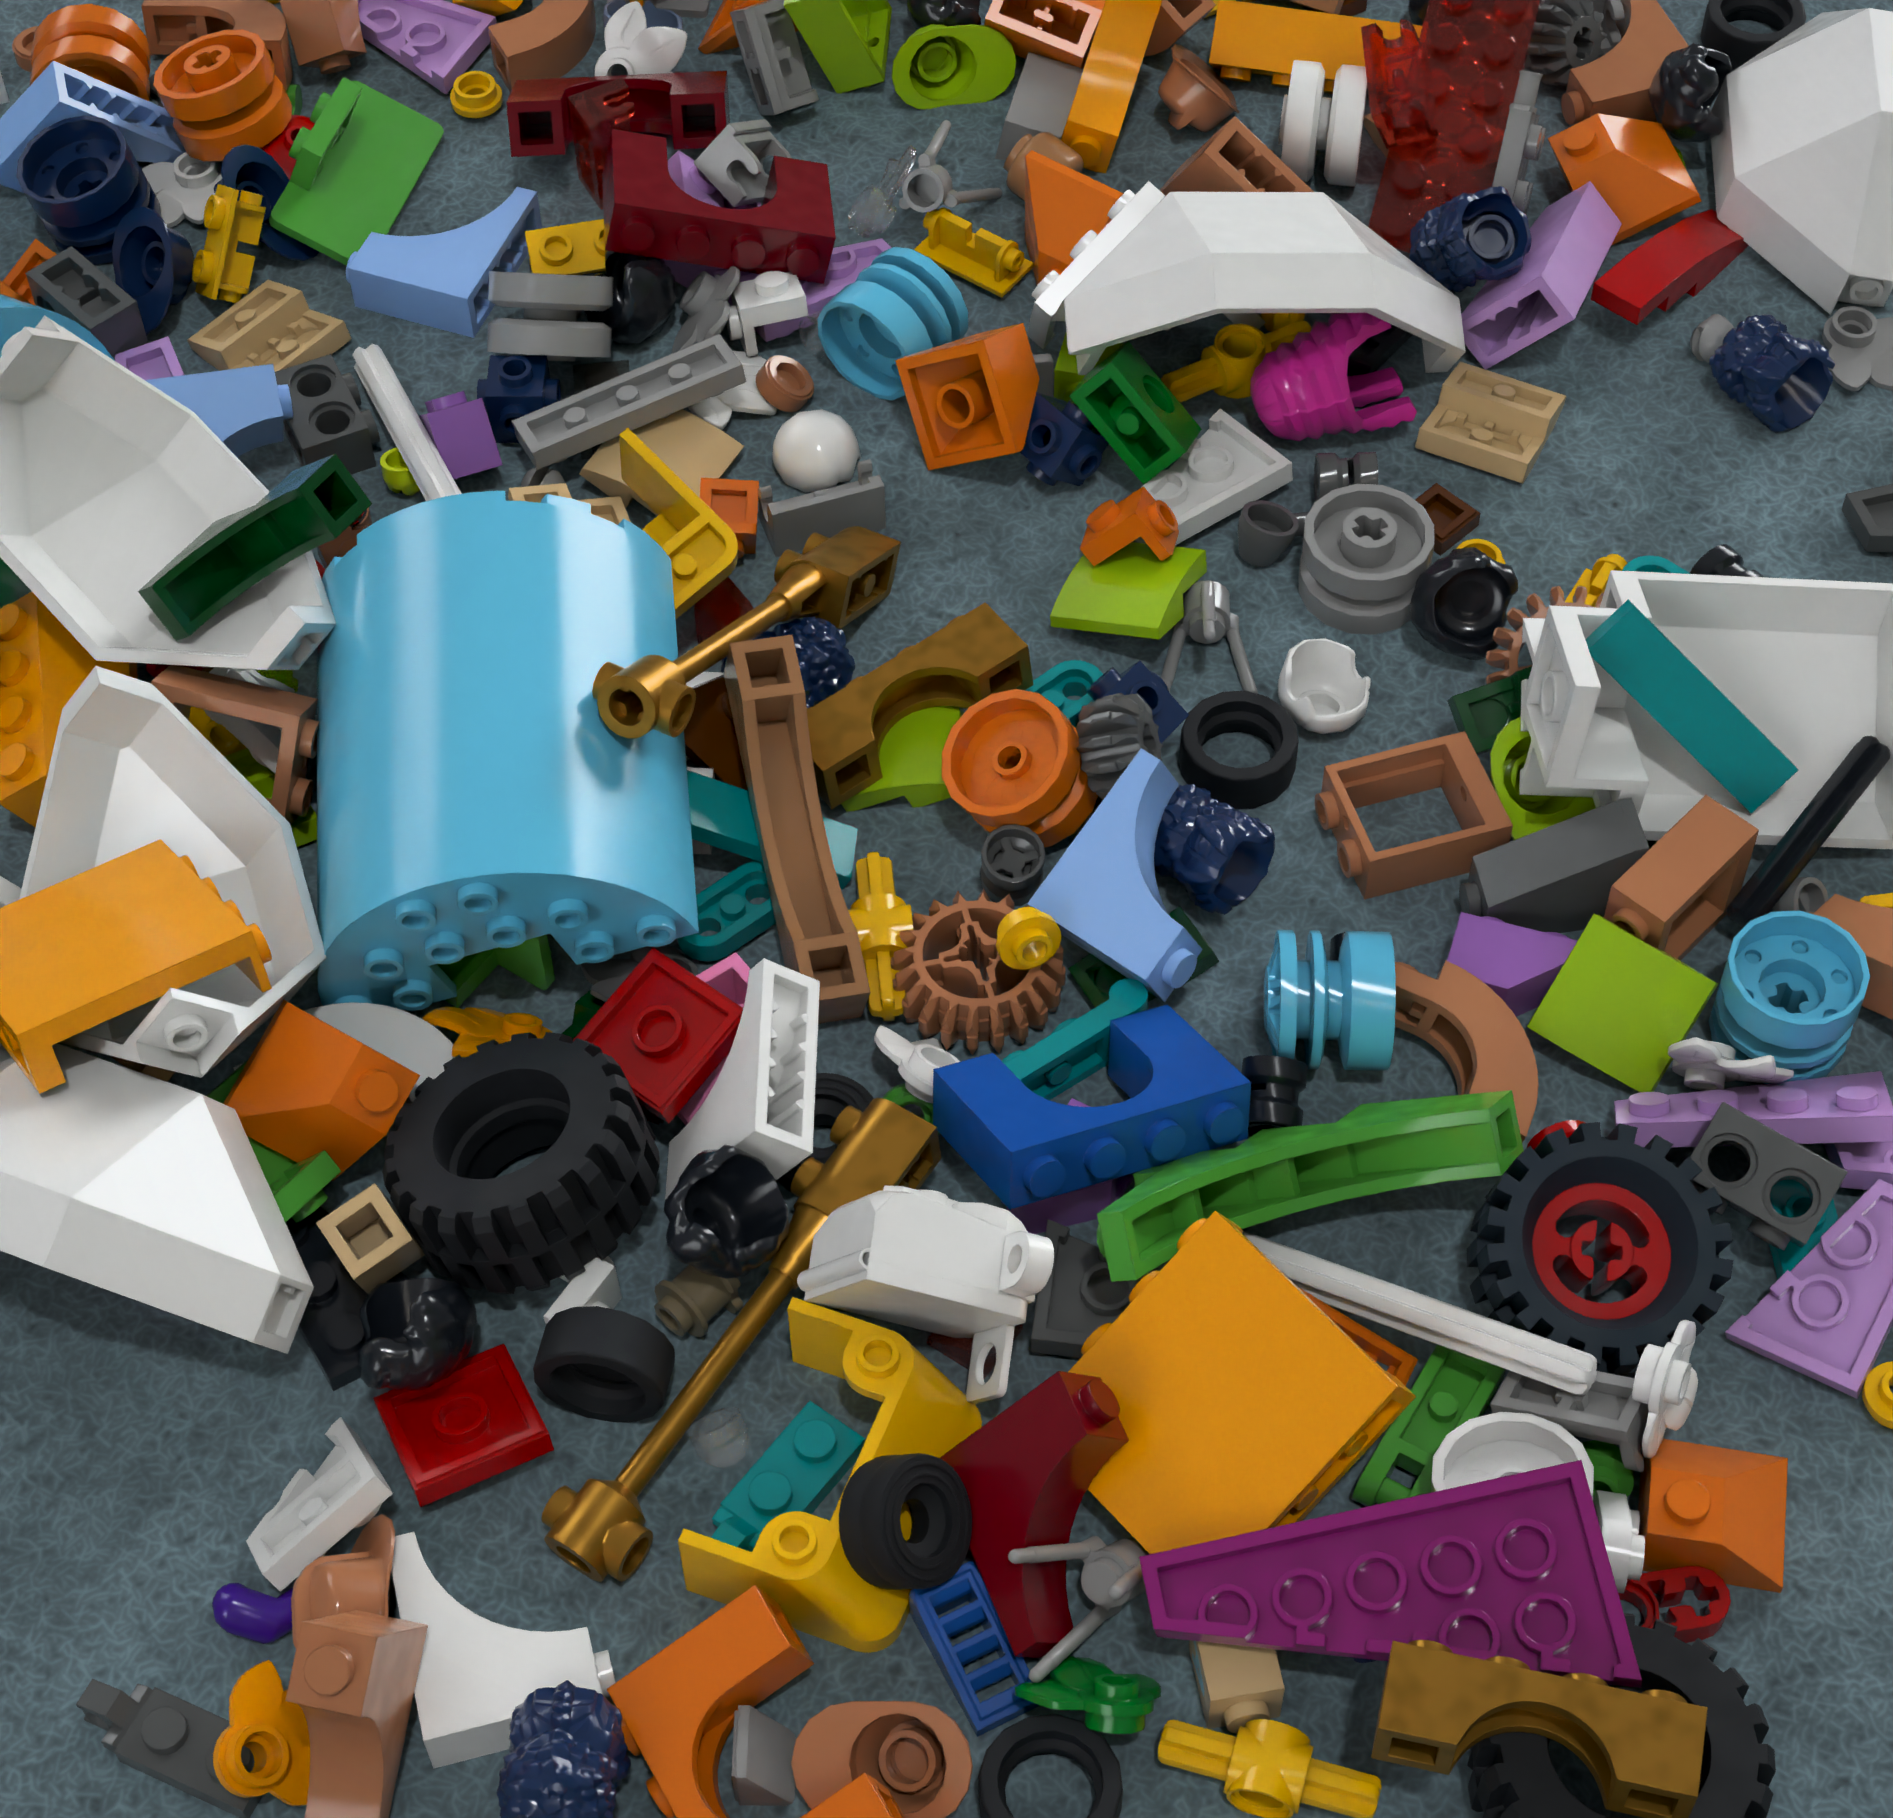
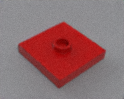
(664, 1032)
(464, 1426)

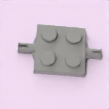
(1521, 141)

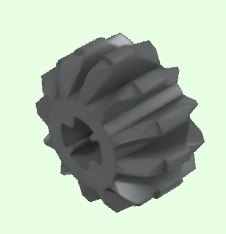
(1564, 38)
(1112, 735)

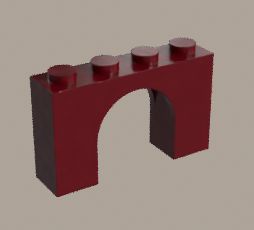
(683, 105)
(659, 220)

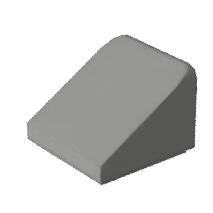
(762, 1759)

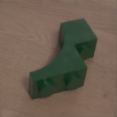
(245, 547)

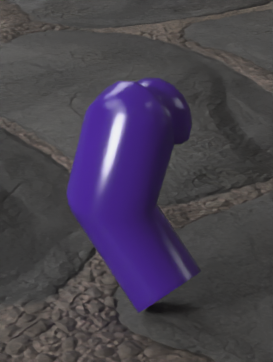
(252, 1613)

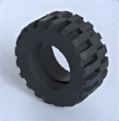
(547, 1214)
(1518, 1780)

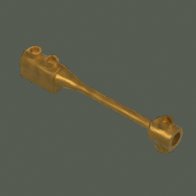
(828, 581)
(603, 1523)

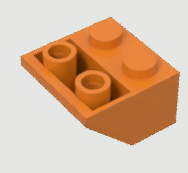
(1047, 27)

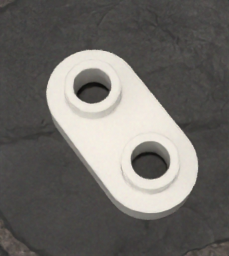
(1620, 1536)

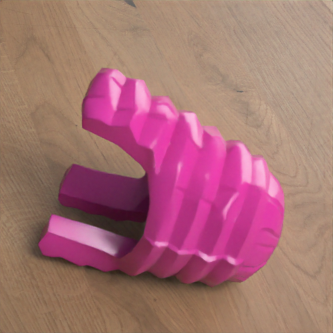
(1306, 387)

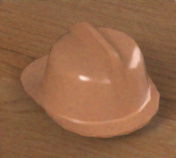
(1195, 93)
(347, 1580)
(898, 1743)

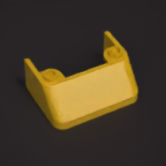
(687, 529)
(801, 1554)

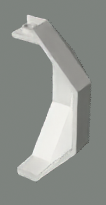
(1812, 156)
(1254, 256)
(112, 486)
(142, 773)
(147, 1198)

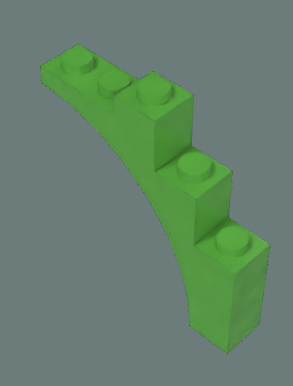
(1308, 1167)

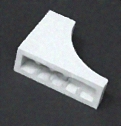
(767, 1082)
(478, 1668)

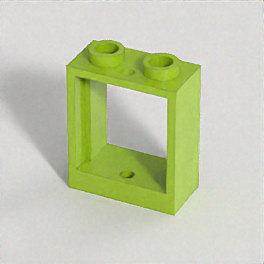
(845, 38)

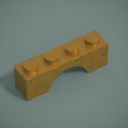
(949, 668)
(1635, 1744)

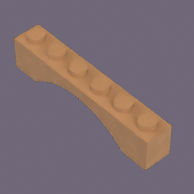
(781, 783)

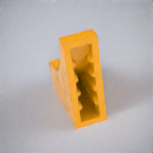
(1109, 80)

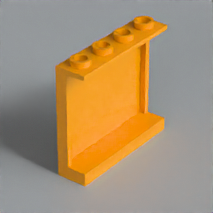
(111, 946)
(1230, 1396)

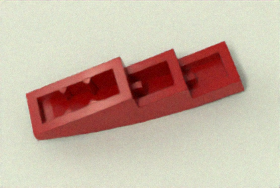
(1668, 266)

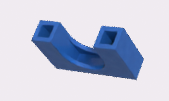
(1036, 1149)

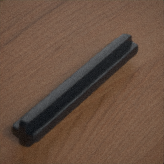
(1809, 831)

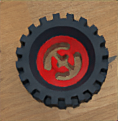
(1655, 1241)

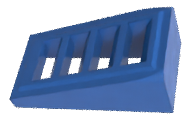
(928, 1604)

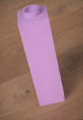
(1551, 286)

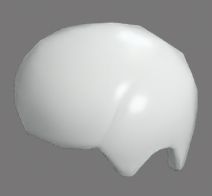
(815, 451)
(1323, 686)

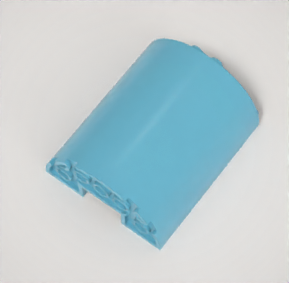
(467, 755)

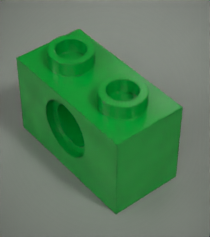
(1135, 412)

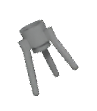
(932, 185)
(1207, 621)
(1108, 1578)

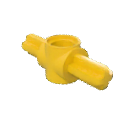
(1230, 361)
(878, 921)
(1269, 1769)

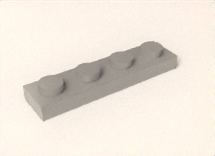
(628, 401)

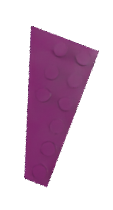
(1474, 1566)

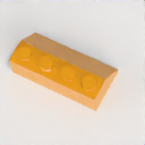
(1269, 39)
(37, 678)

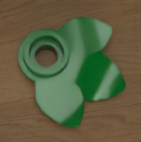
(1110, 1700)

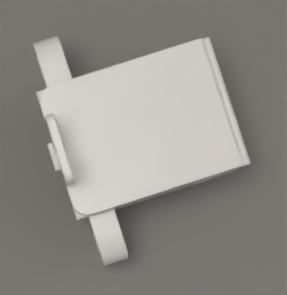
(932, 1269)

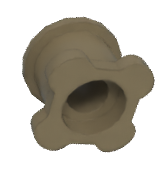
(694, 1299)

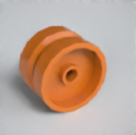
(94, 43)
(222, 94)
(1018, 765)

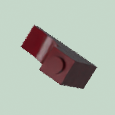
(1024, 1491)

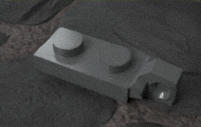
(165, 1740)

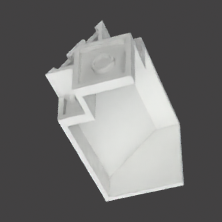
(1789, 653)

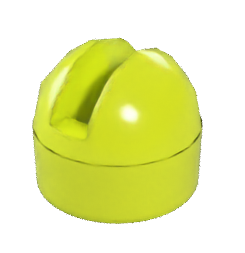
(397, 473)

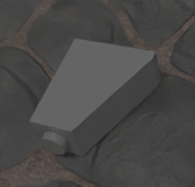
(1558, 873)

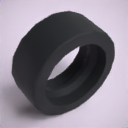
(1742, 45)
(1247, 714)
(604, 1364)
(1050, 1736)

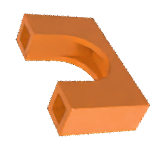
(685, 1703)

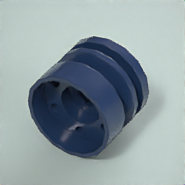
(83, 184)

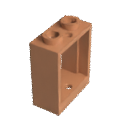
(261, 704)
(1403, 771)
(1685, 879)

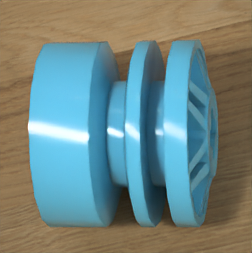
(889, 313)
(1791, 992)
(1332, 999)

